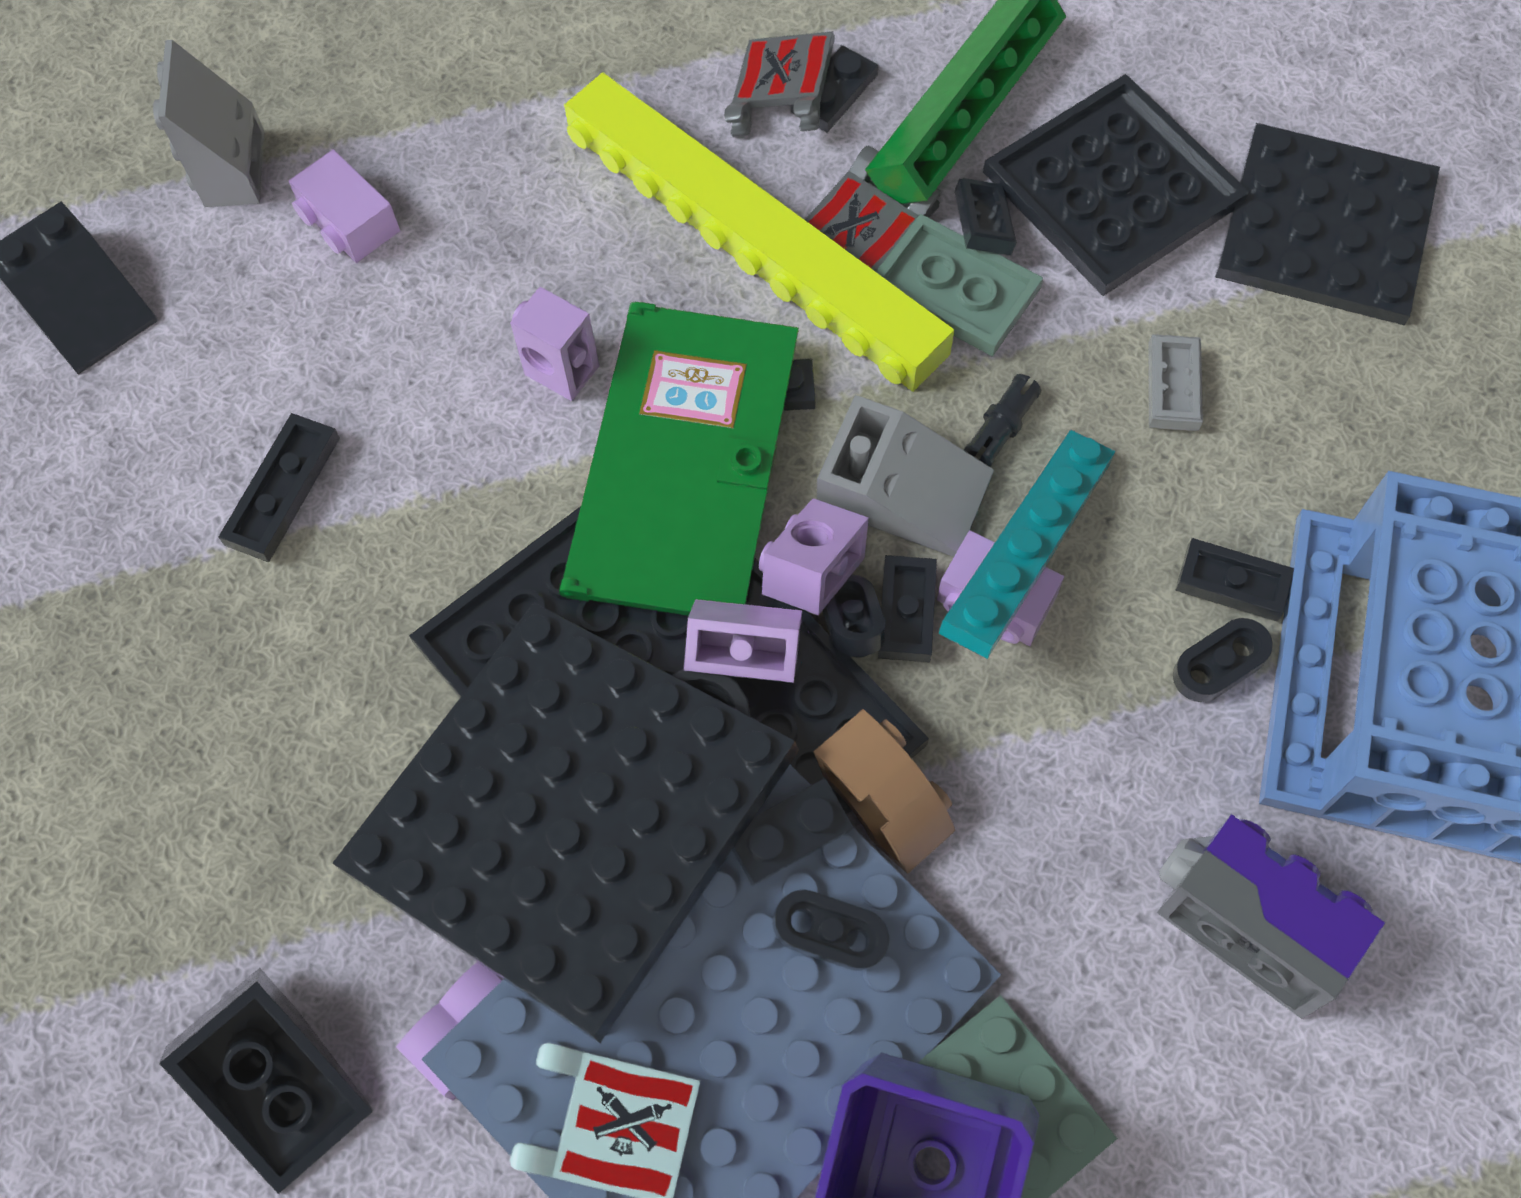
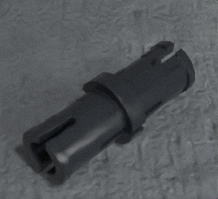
(1003, 419)

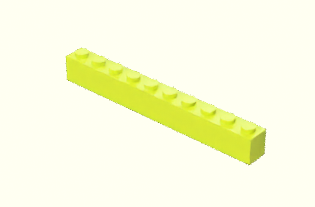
(759, 233)

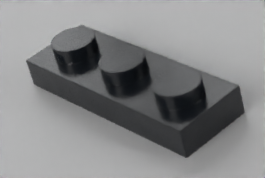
(279, 487)

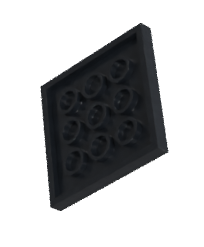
(1114, 183)
(1330, 224)

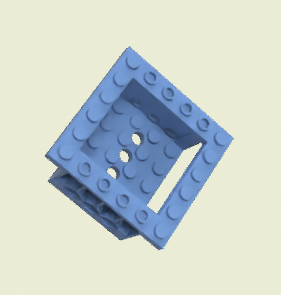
(1418, 748)

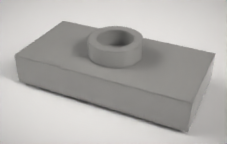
(1175, 382)

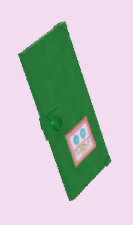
(681, 461)

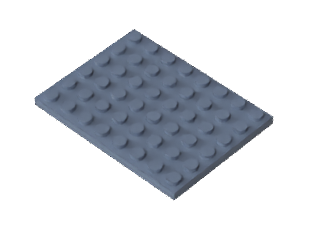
(743, 1017)

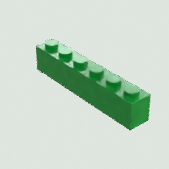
(963, 98)

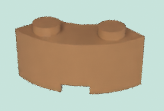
(886, 789)

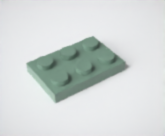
(964, 287)
(1005, 1054)

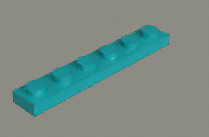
(1026, 545)

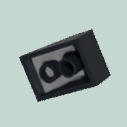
(71, 288)
(266, 1080)

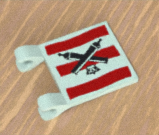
(620, 1127)

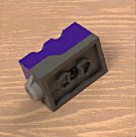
(1267, 915)

